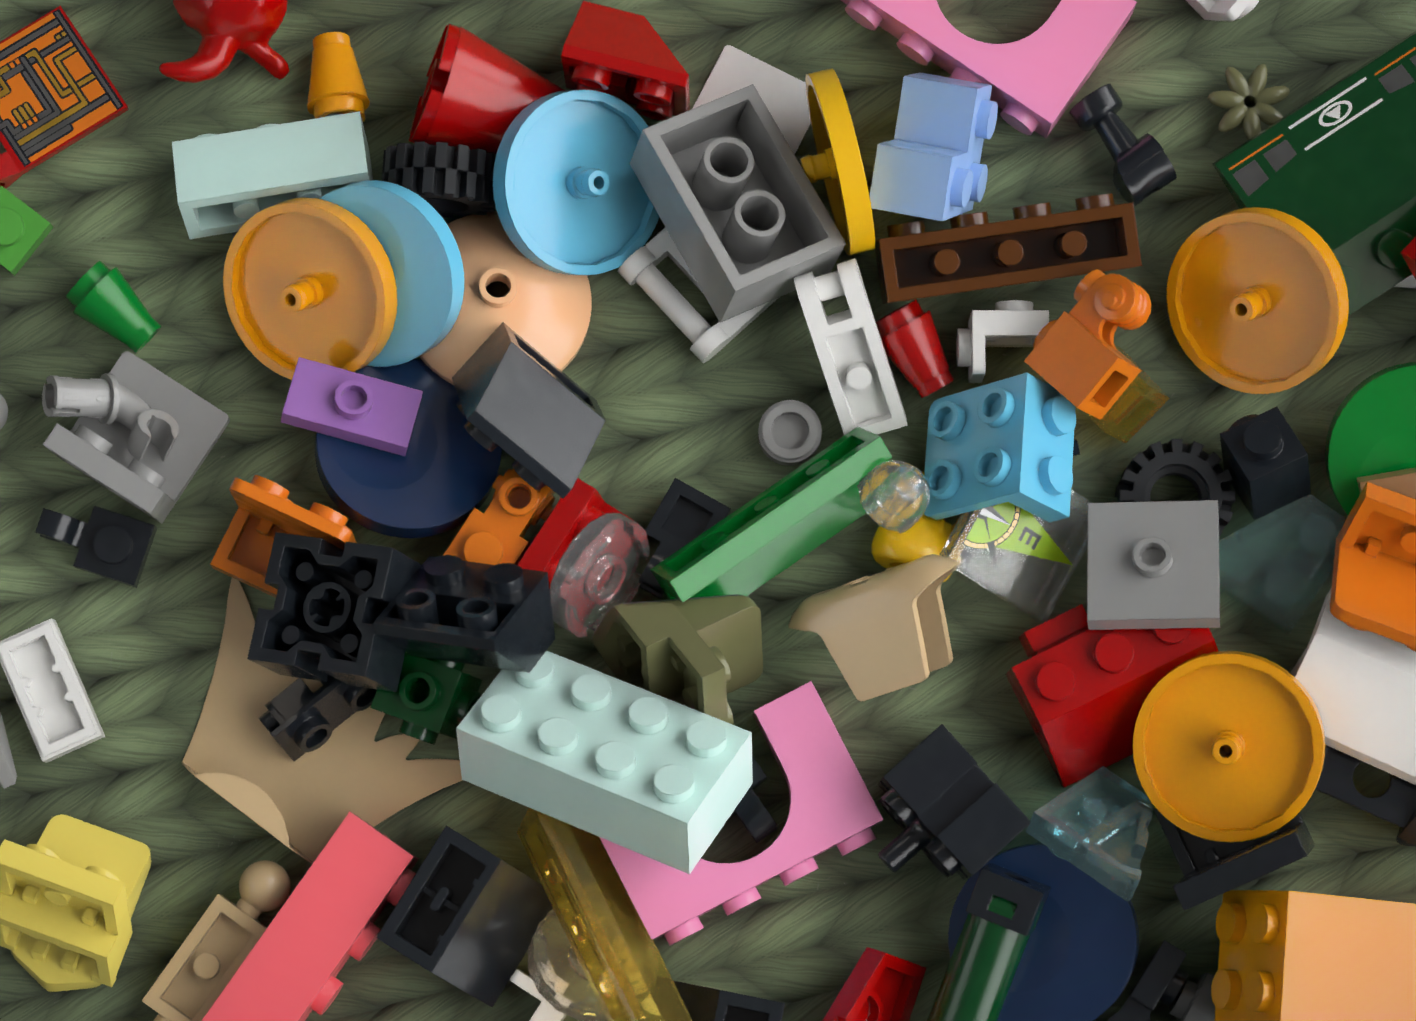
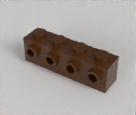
(1007, 252)

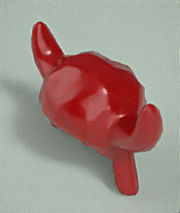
(224, 30)

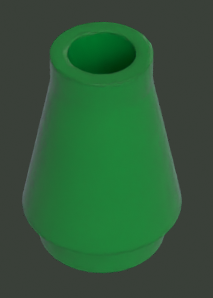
(112, 306)

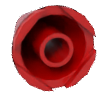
(473, 93)

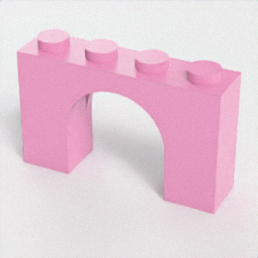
(1028, 77)
(825, 811)

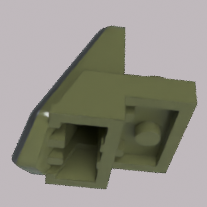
(685, 649)

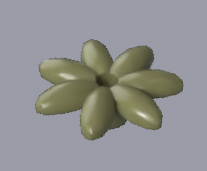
(1248, 92)

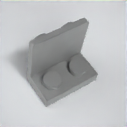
(103, 453)

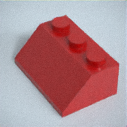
(1091, 689)

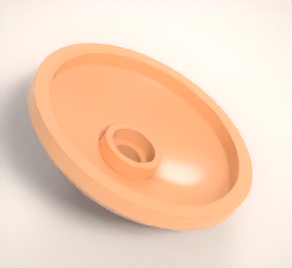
(541, 307)

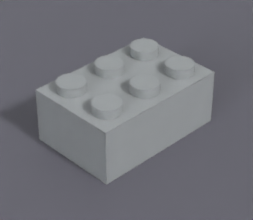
(736, 202)

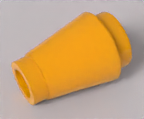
(335, 78)

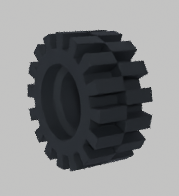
(443, 175)
(1183, 461)

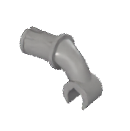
(109, 403)

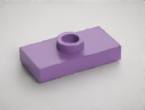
(351, 406)

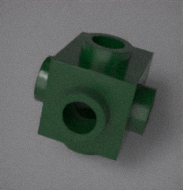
(429, 698)

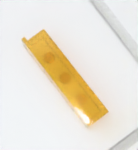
(601, 922)

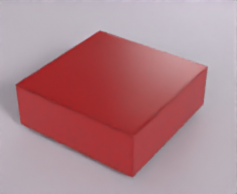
(1054, 631)

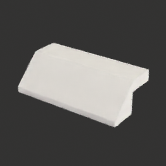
(1362, 693)

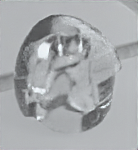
(894, 495)

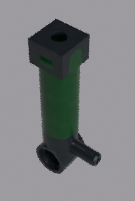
(990, 946)

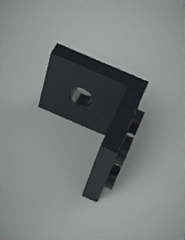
(1221, 866)

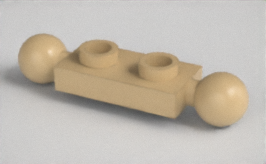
(218, 945)

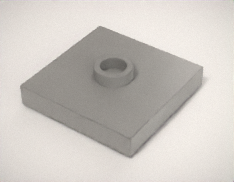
(1153, 565)

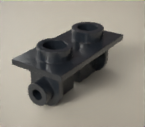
(306, 719)

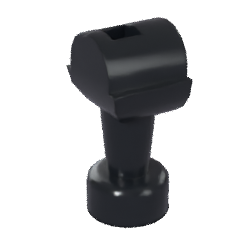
(1139, 163)

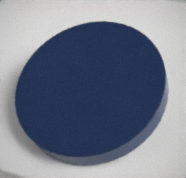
(419, 492)
(1080, 948)

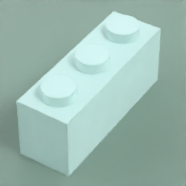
(241, 172)

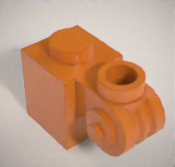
(1079, 347)
(499, 531)

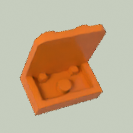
(262, 513)
(1377, 566)

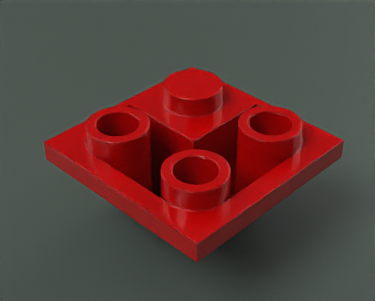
(626, 59)

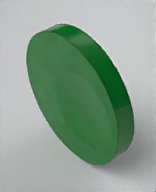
(1372, 431)

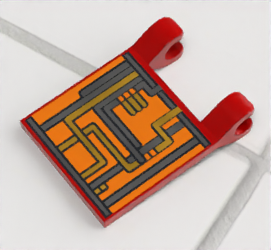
(49, 94)

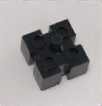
(329, 610)
(946, 809)

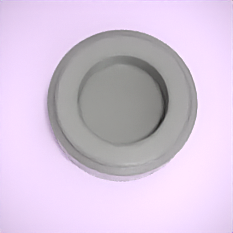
(789, 432)

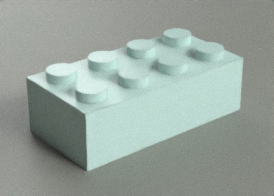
(607, 758)

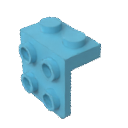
(1001, 447)

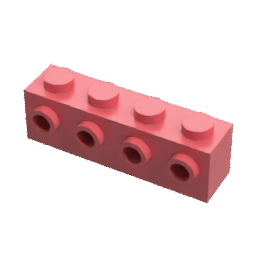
(319, 928)

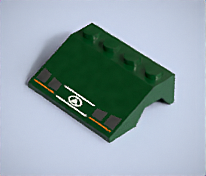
(1344, 170)

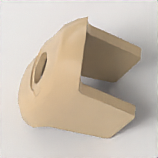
(884, 626)

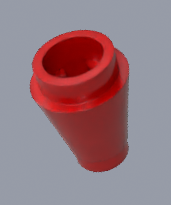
(915, 347)

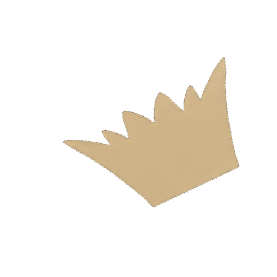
(309, 797)

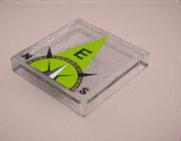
(1020, 553)

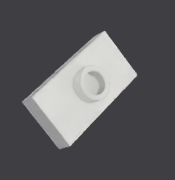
(49, 691)

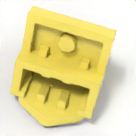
(71, 902)

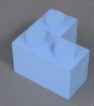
(936, 149)

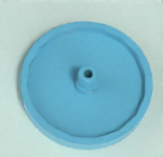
(570, 185)
(423, 262)

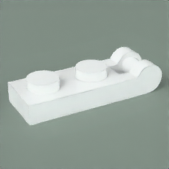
(851, 351)

